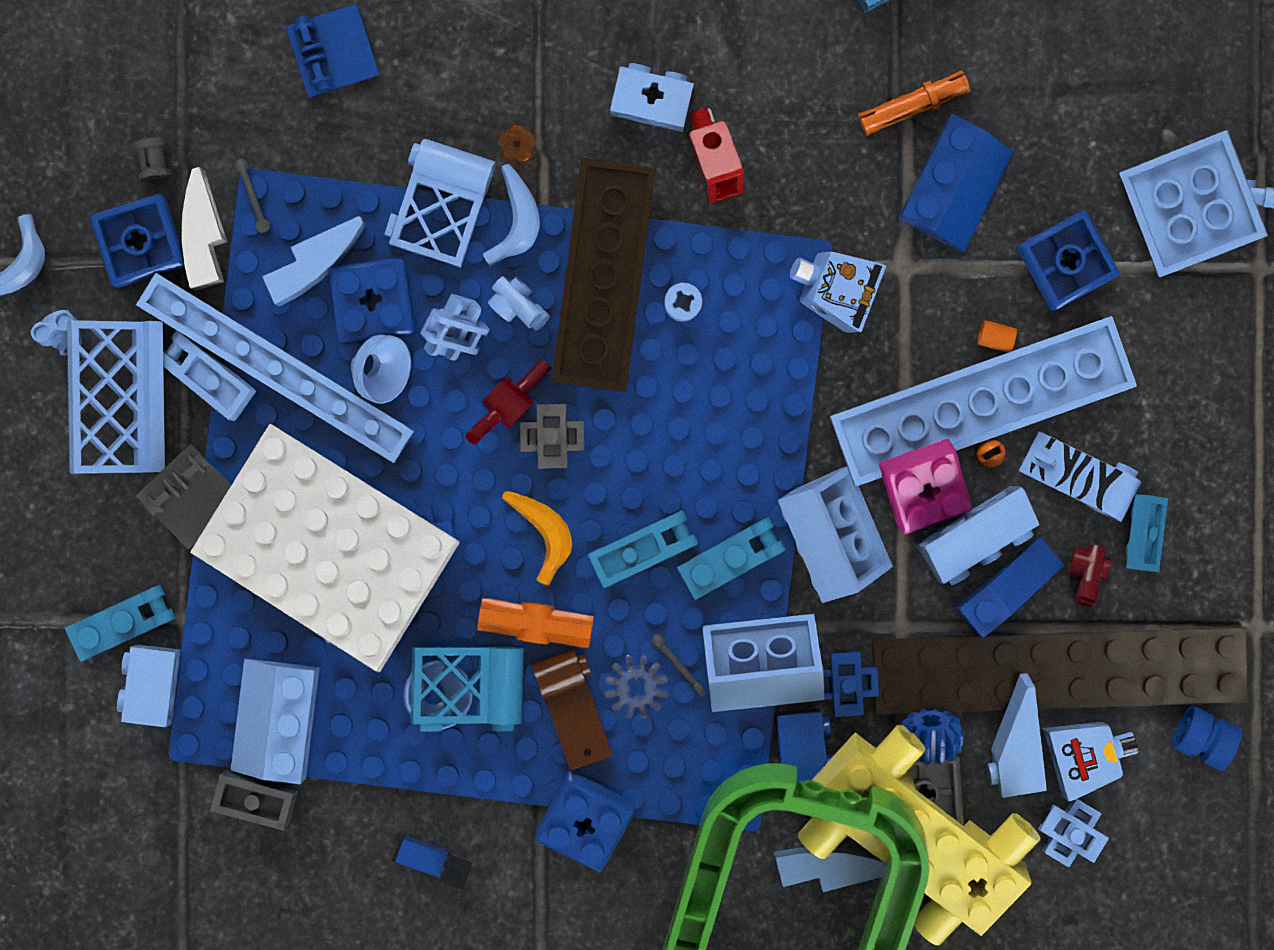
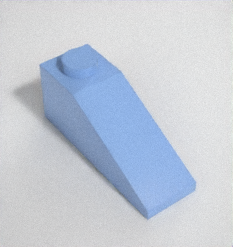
(1017, 746)

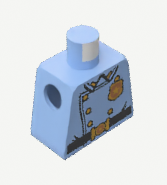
(839, 287)

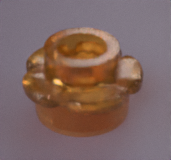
(519, 153)

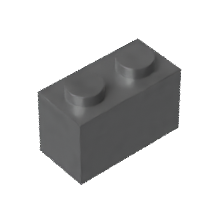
(254, 799)

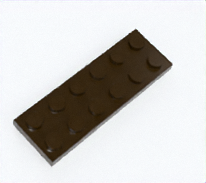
(603, 274)

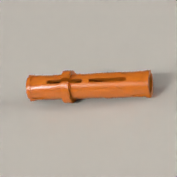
(922, 99)

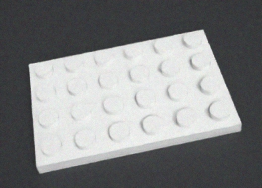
(325, 547)

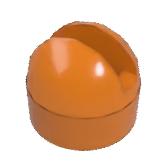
(986, 446)

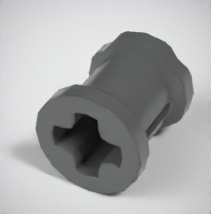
(151, 159)

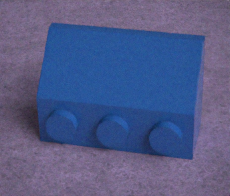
(956, 183)

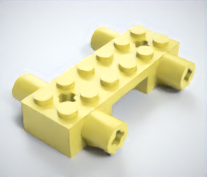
(969, 871)

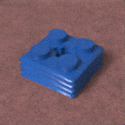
(116, 230)
(1090, 269)
(353, 283)
(574, 802)

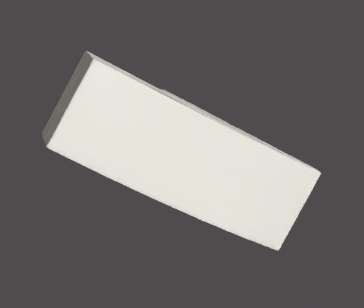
(201, 232)

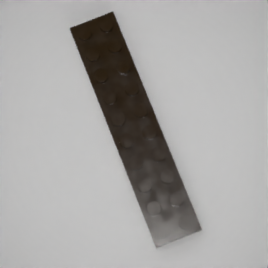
(1064, 668)

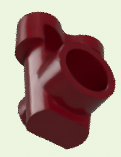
(1089, 567)

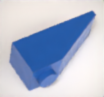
(1008, 588)

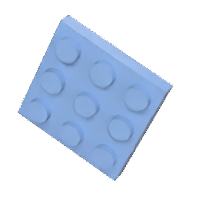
(1193, 203)

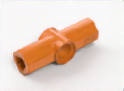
(535, 622)

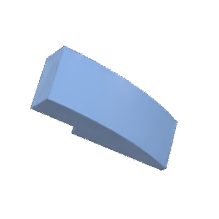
(313, 261)
(838, 870)

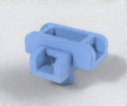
(451, 322)
(1075, 835)

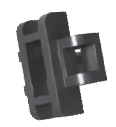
(552, 436)

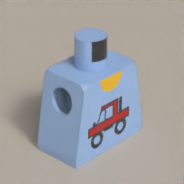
(1087, 756)

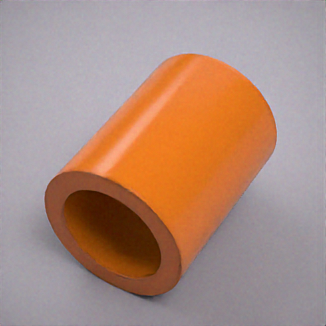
(997, 336)

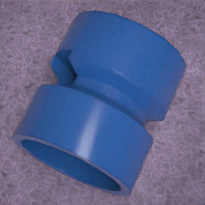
(1213, 740)

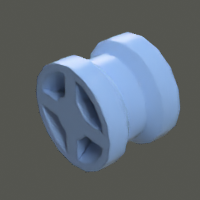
(684, 307)

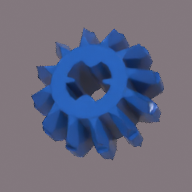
(938, 733)

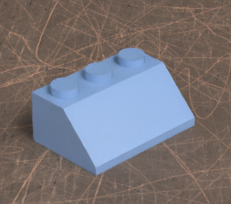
(835, 535)
(979, 535)
(763, 663)
(275, 720)

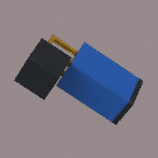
(431, 860)

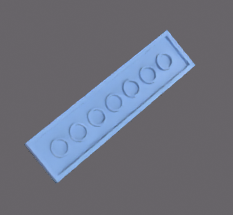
(986, 398)

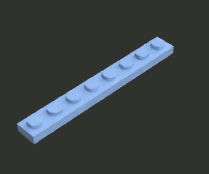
(275, 368)

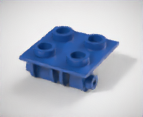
(332, 50)

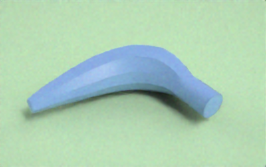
(525, 219)
(29, 260)

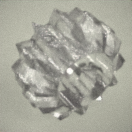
(648, 686)

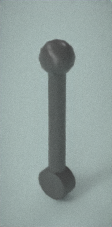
(262, 225)
(658, 642)

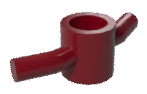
(508, 402)

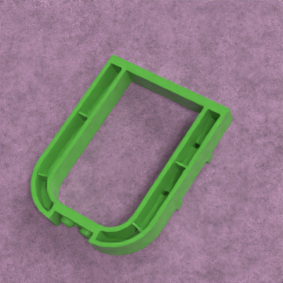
(777, 788)

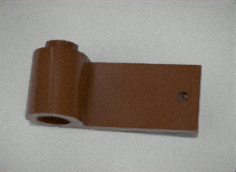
(572, 708)

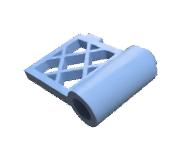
(446, 171)

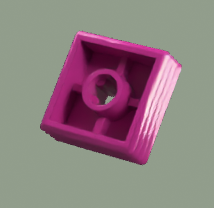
(904, 484)

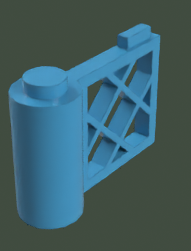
(497, 692)

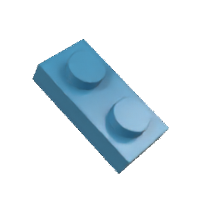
(1146, 533)

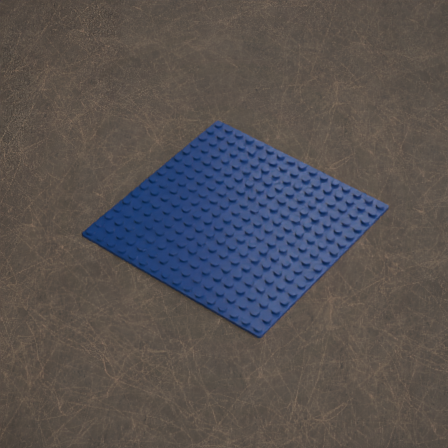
(704, 428)

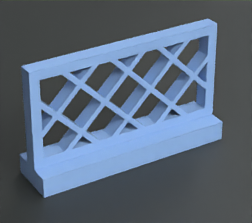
(146, 391)

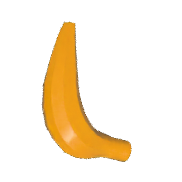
(551, 527)

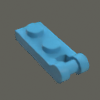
(641, 549)
(730, 558)
(118, 623)

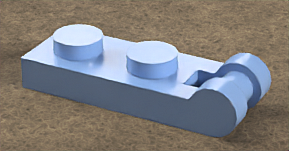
(207, 376)

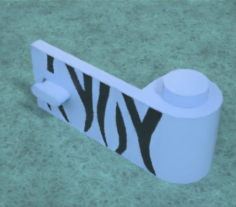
(1082, 476)

